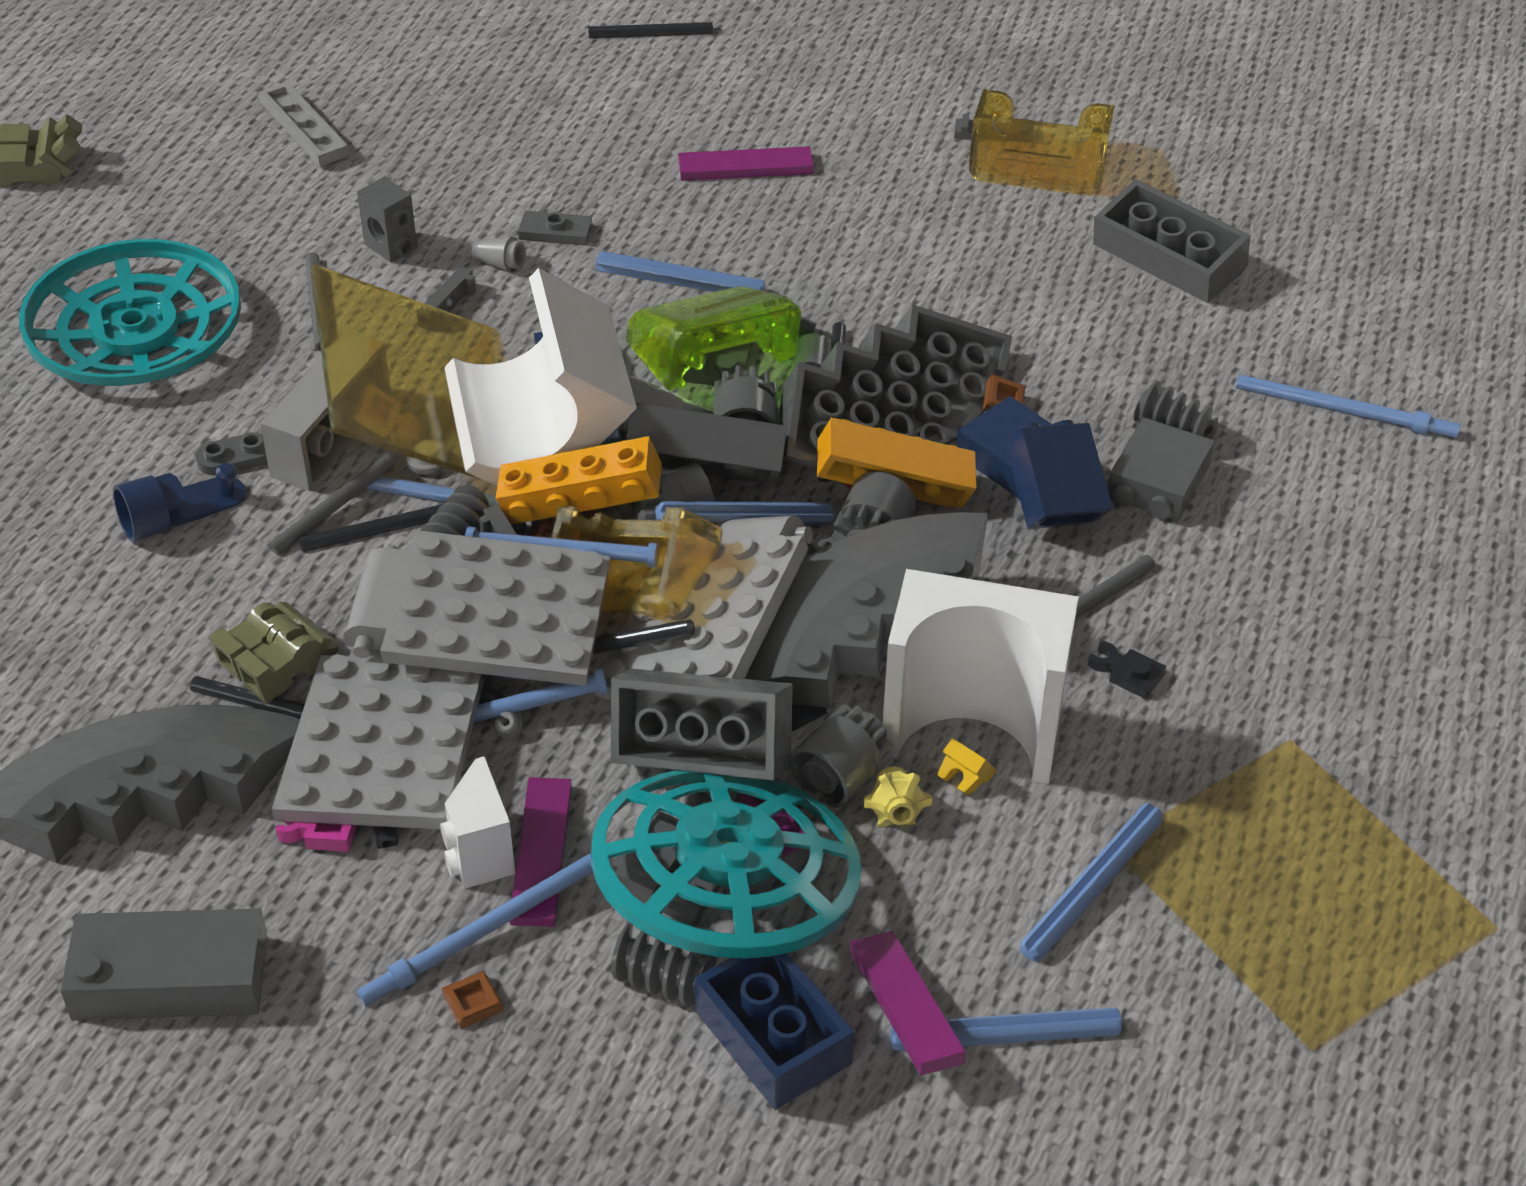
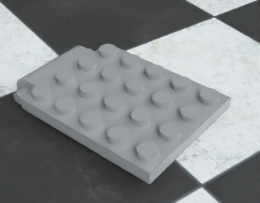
(728, 605)
(481, 607)
(378, 743)

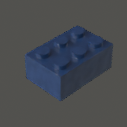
(774, 1024)

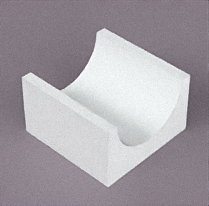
(550, 399)
(979, 656)

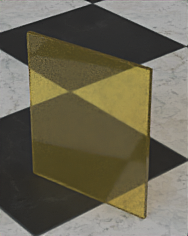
(388, 366)
(1304, 893)

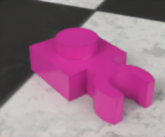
(318, 835)

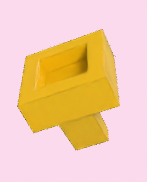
(964, 760)

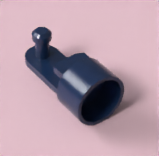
(160, 502)

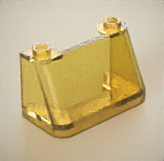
(1039, 152)
(632, 587)

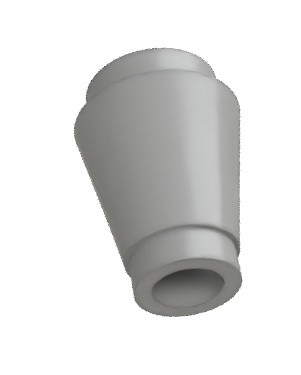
(500, 252)

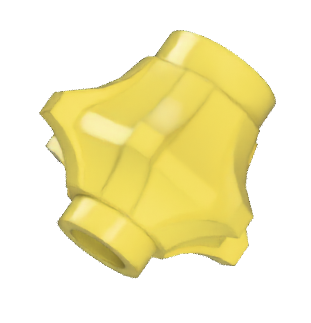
(897, 797)

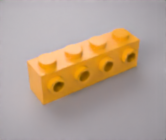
(931, 469)
(579, 479)

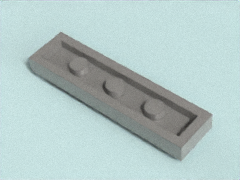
(303, 124)

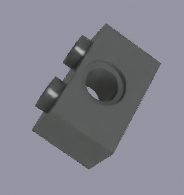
(387, 219)

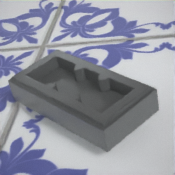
(555, 227)

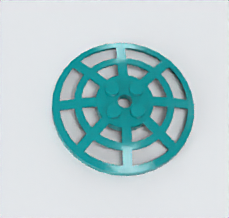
(110, 317)
(747, 859)

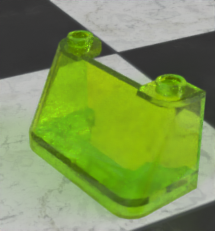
(680, 332)

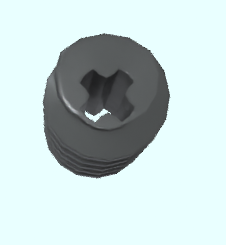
(1174, 412)
(459, 512)
(656, 966)

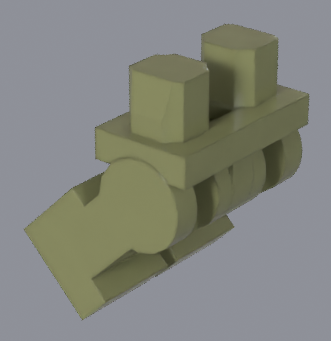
(38, 154)
(271, 648)

